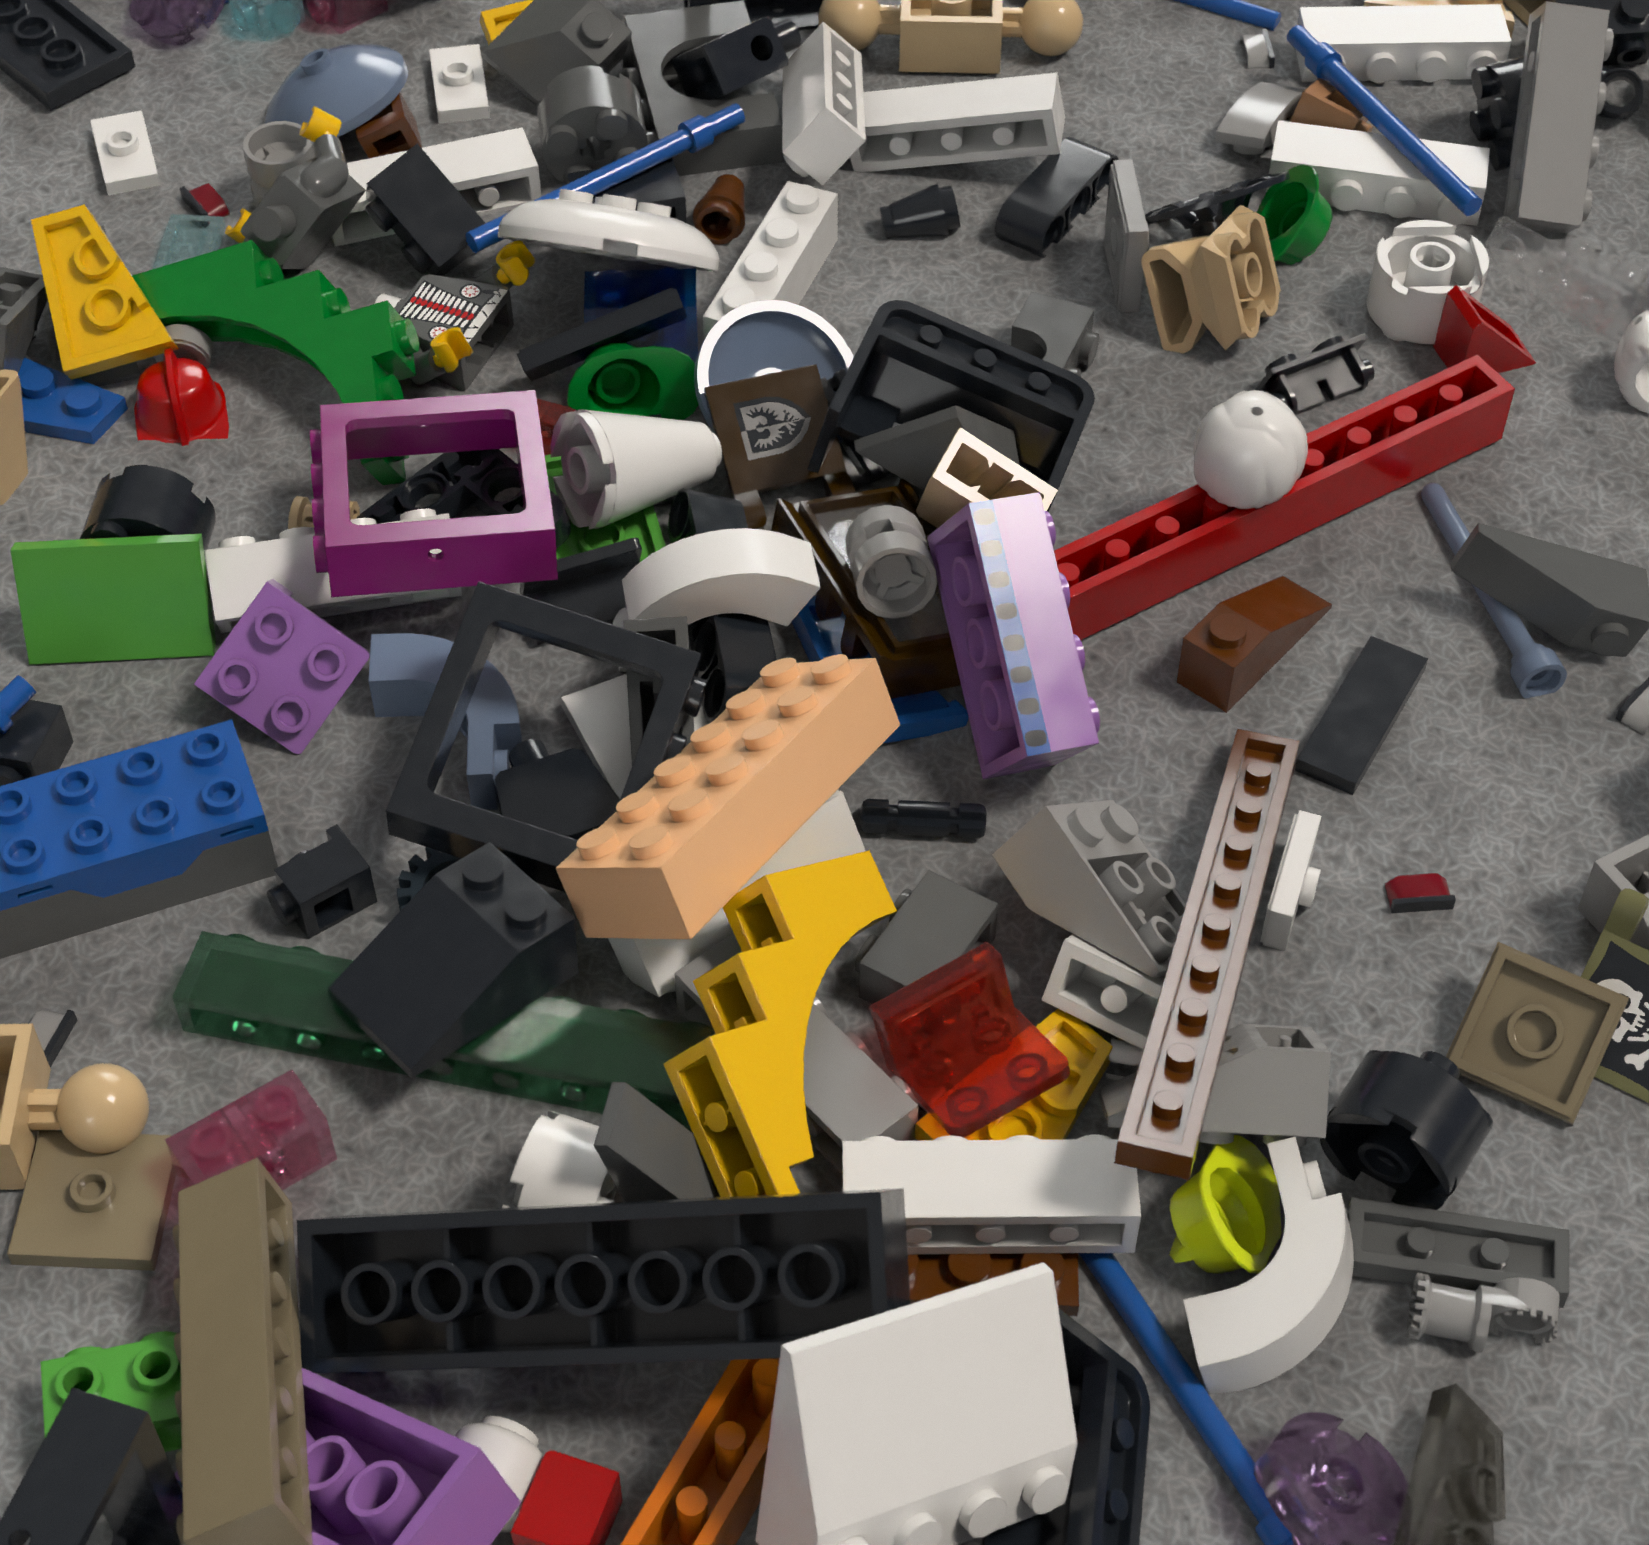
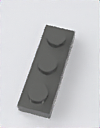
(1454, 1248)

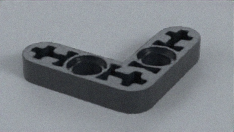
(471, 485)

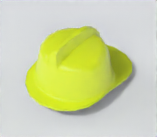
(1228, 1211)

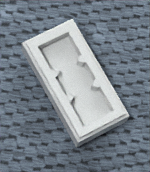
(459, 83)
(125, 153)
(1294, 882)

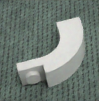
(722, 574)
(1293, 1303)

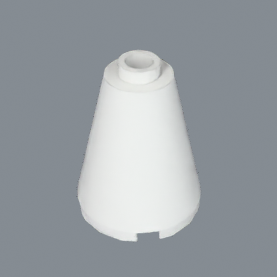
(627, 462)

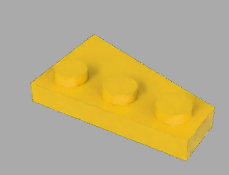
(93, 298)
(1057, 1109)

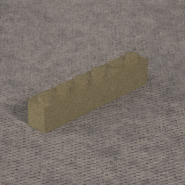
(240, 1365)

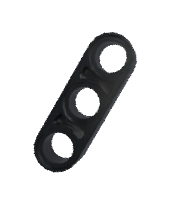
(1054, 196)

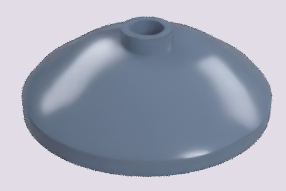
(342, 81)
(766, 340)

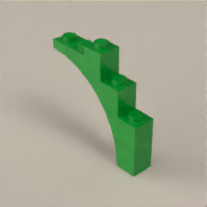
(244, 299)

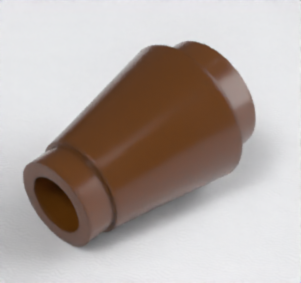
(722, 200)

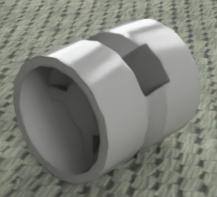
(271, 151)
(890, 561)

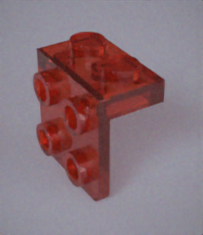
(966, 1043)

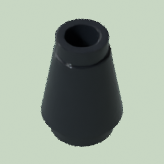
(922, 214)

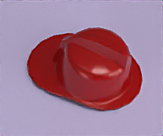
(179, 402)

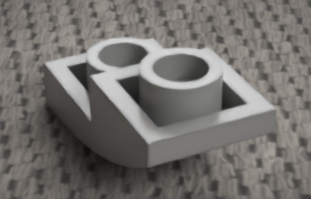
(1255, 116)

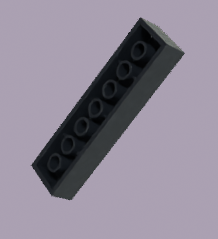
(596, 1280)

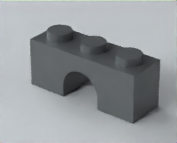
(1056, 332)

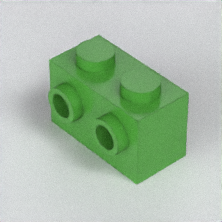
(133, 1374)

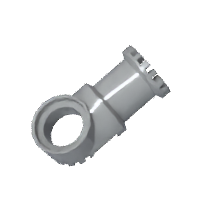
(1469, 1314)

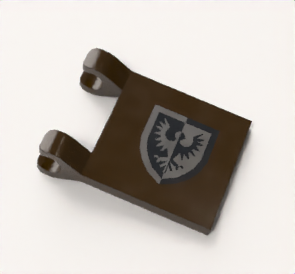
(770, 435)

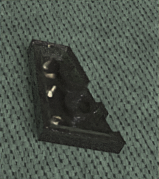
(1455, 1476)

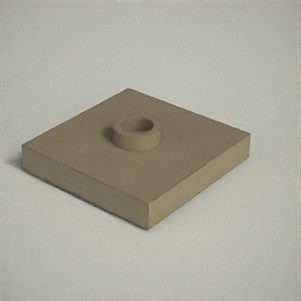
(1536, 1032)
(94, 1206)

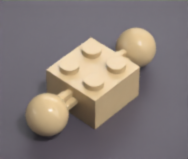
(956, 33)
(96, 1108)

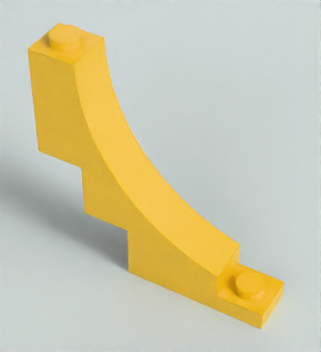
(748, 1078)

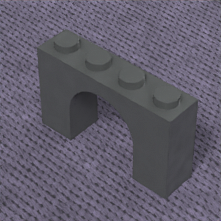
(648, 64)

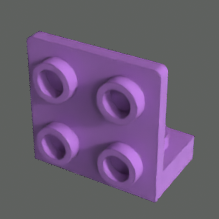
(282, 668)

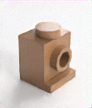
(1325, 106)

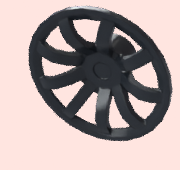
(1204, 215)

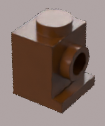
(390, 130)

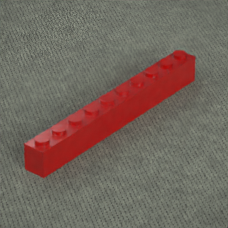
(1346, 466)

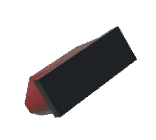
(205, 201)
(1419, 893)

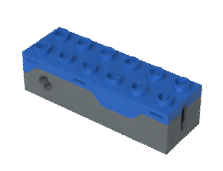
(128, 837)

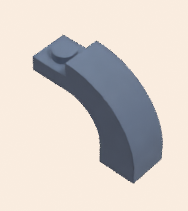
(402, 681)

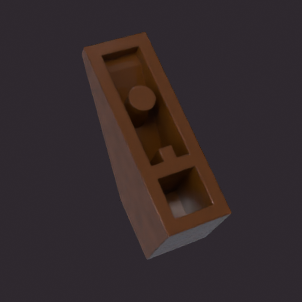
(1246, 639)

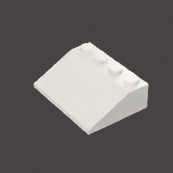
(923, 1421)

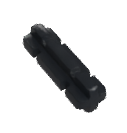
(923, 818)

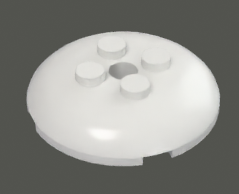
(610, 230)

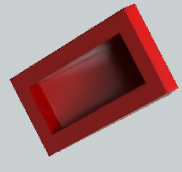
(1472, 330)

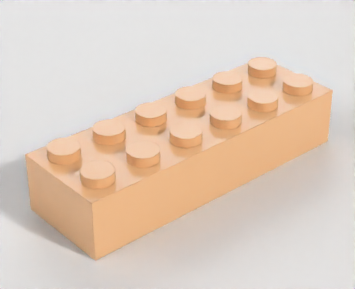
(728, 799)

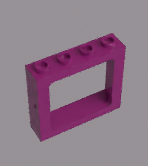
(398, 554)

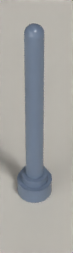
(1531, 661)

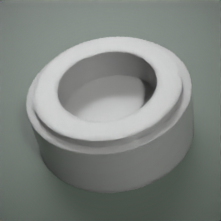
(191, 343)

